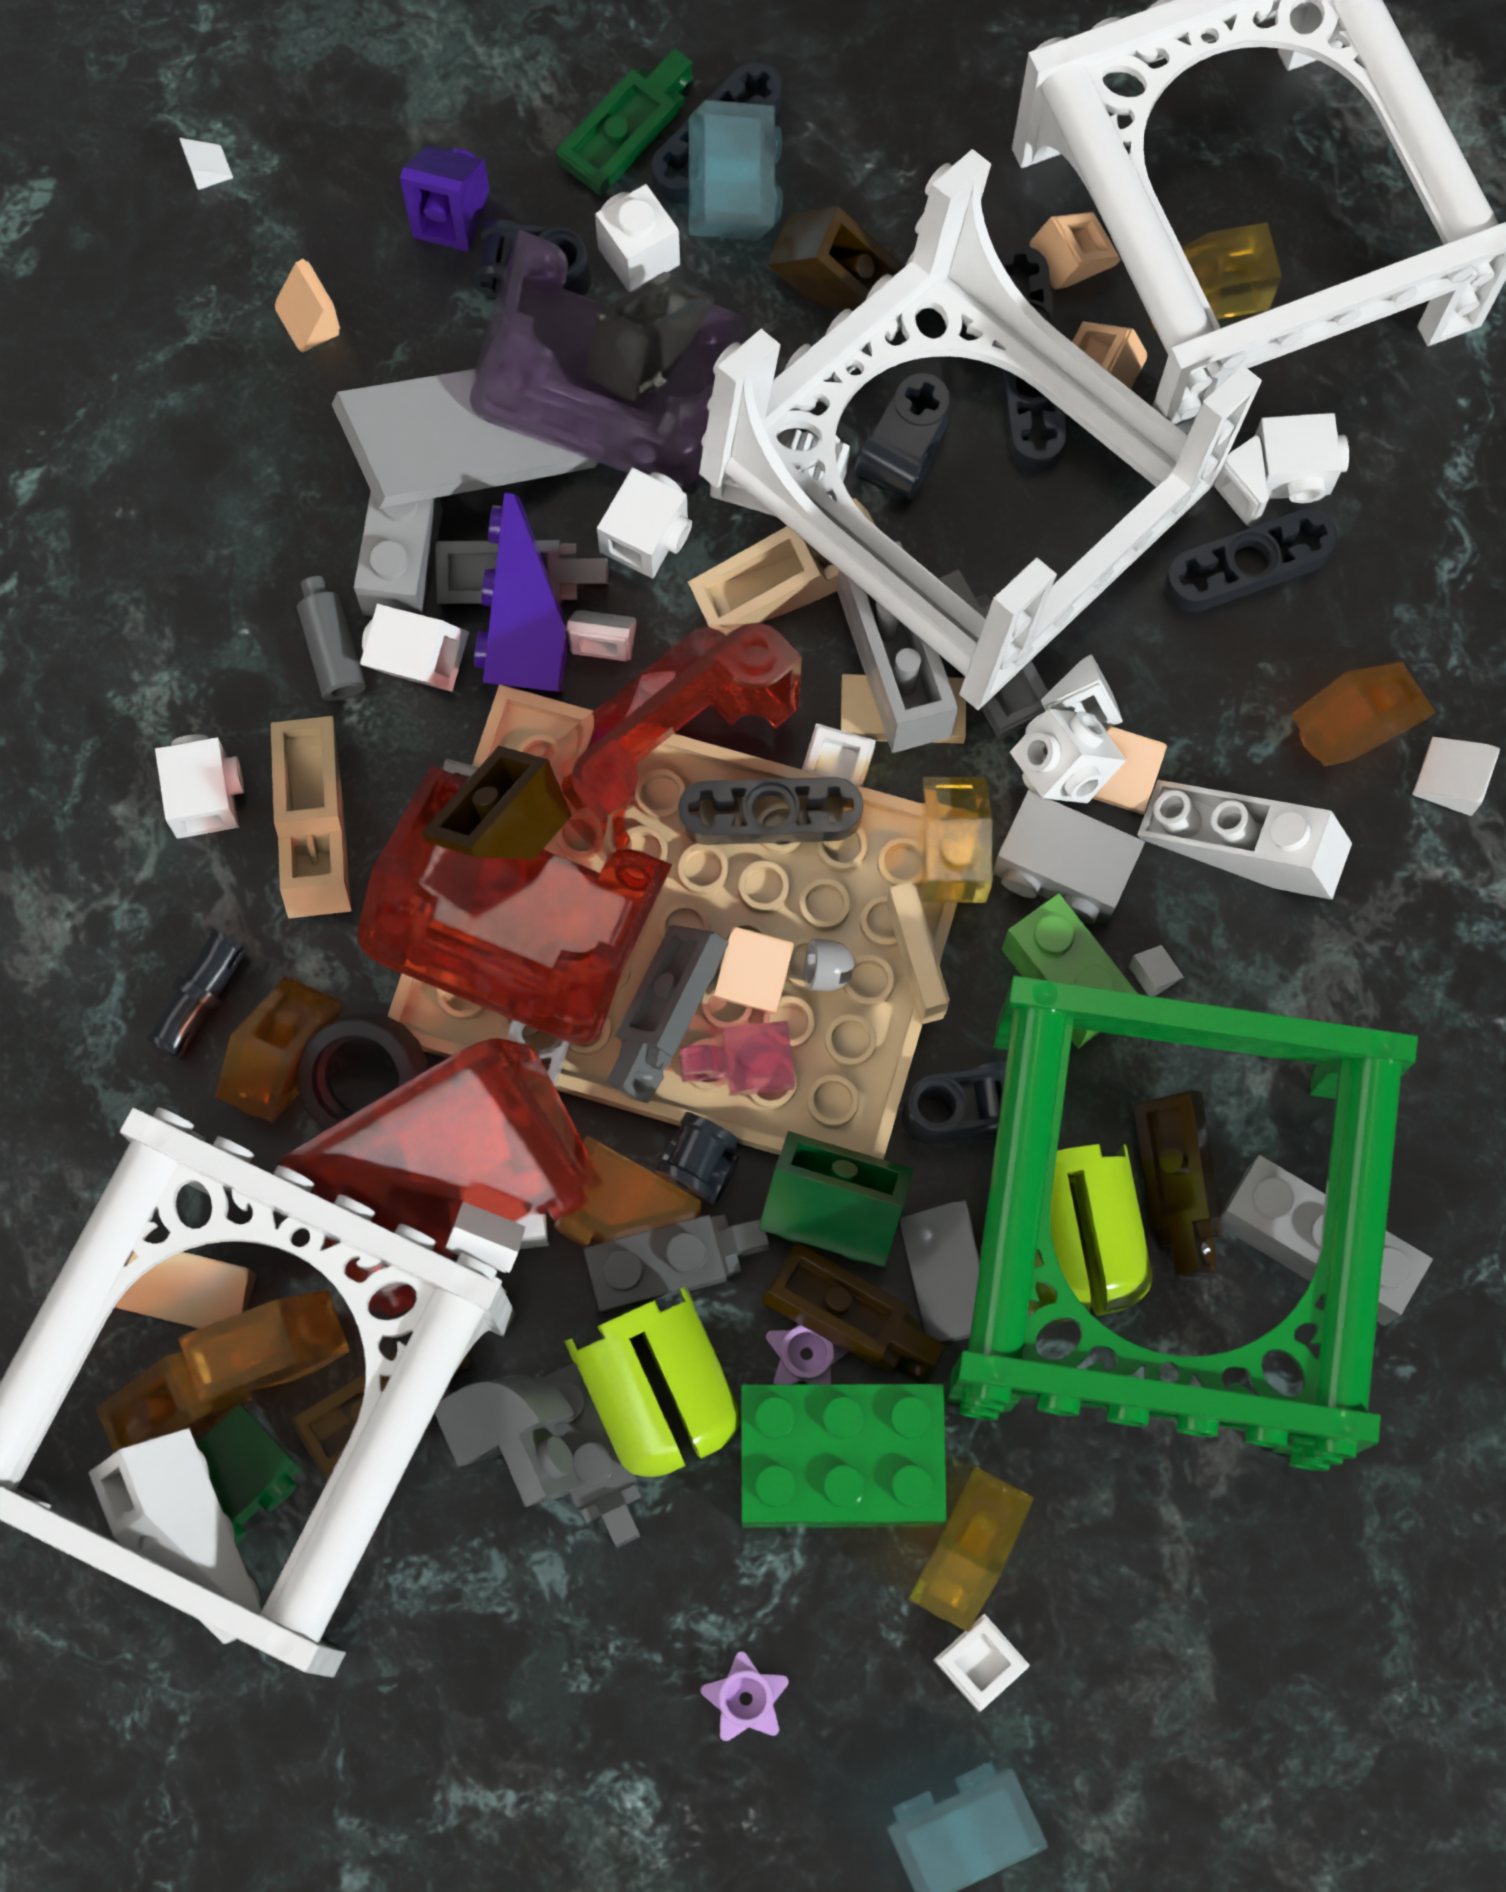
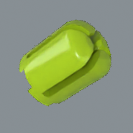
(1097, 1232)
(628, 1402)

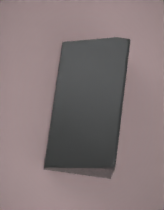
(943, 1268)

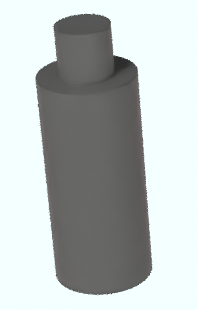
(329, 641)

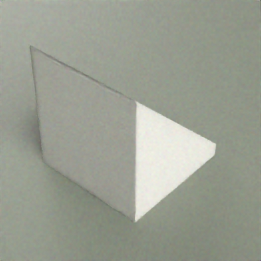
(206, 162)
(1155, 970)

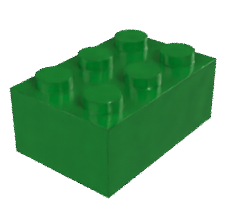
(843, 1455)

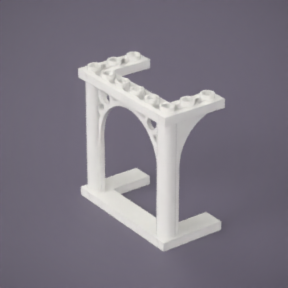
(1067, 115)
(966, 283)
(450, 1314)

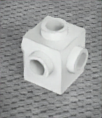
(1067, 756)

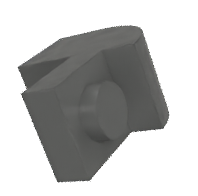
(515, 1420)

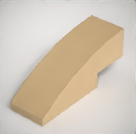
(766, 580)
(310, 817)

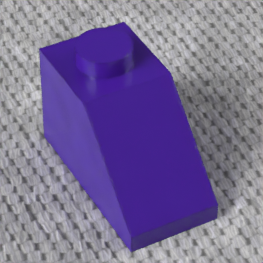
(445, 196)

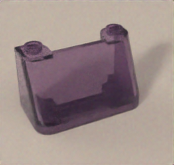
(536, 380)

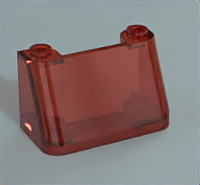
(726, 665)
(505, 933)
(464, 1131)

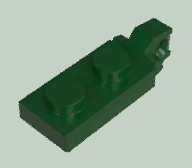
(626, 123)

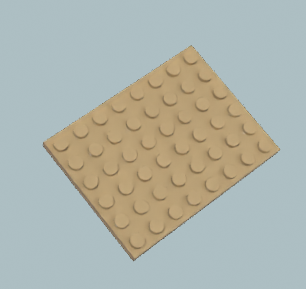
(845, 1043)

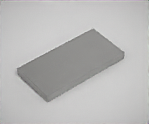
(429, 443)

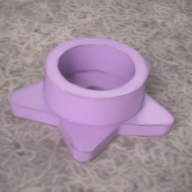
(795, 1369)
(764, 1691)

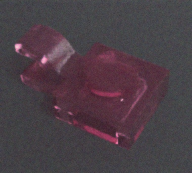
(752, 1059)

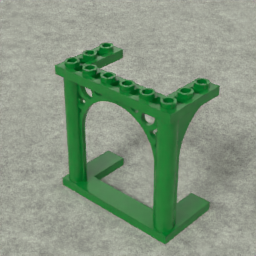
(1002, 1360)

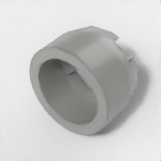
(827, 965)

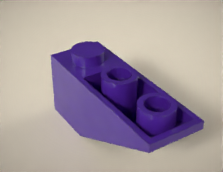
(527, 622)

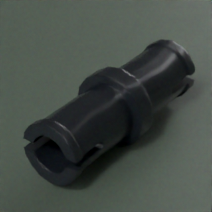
(197, 994)

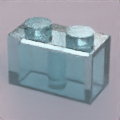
(733, 170)
(965, 1833)

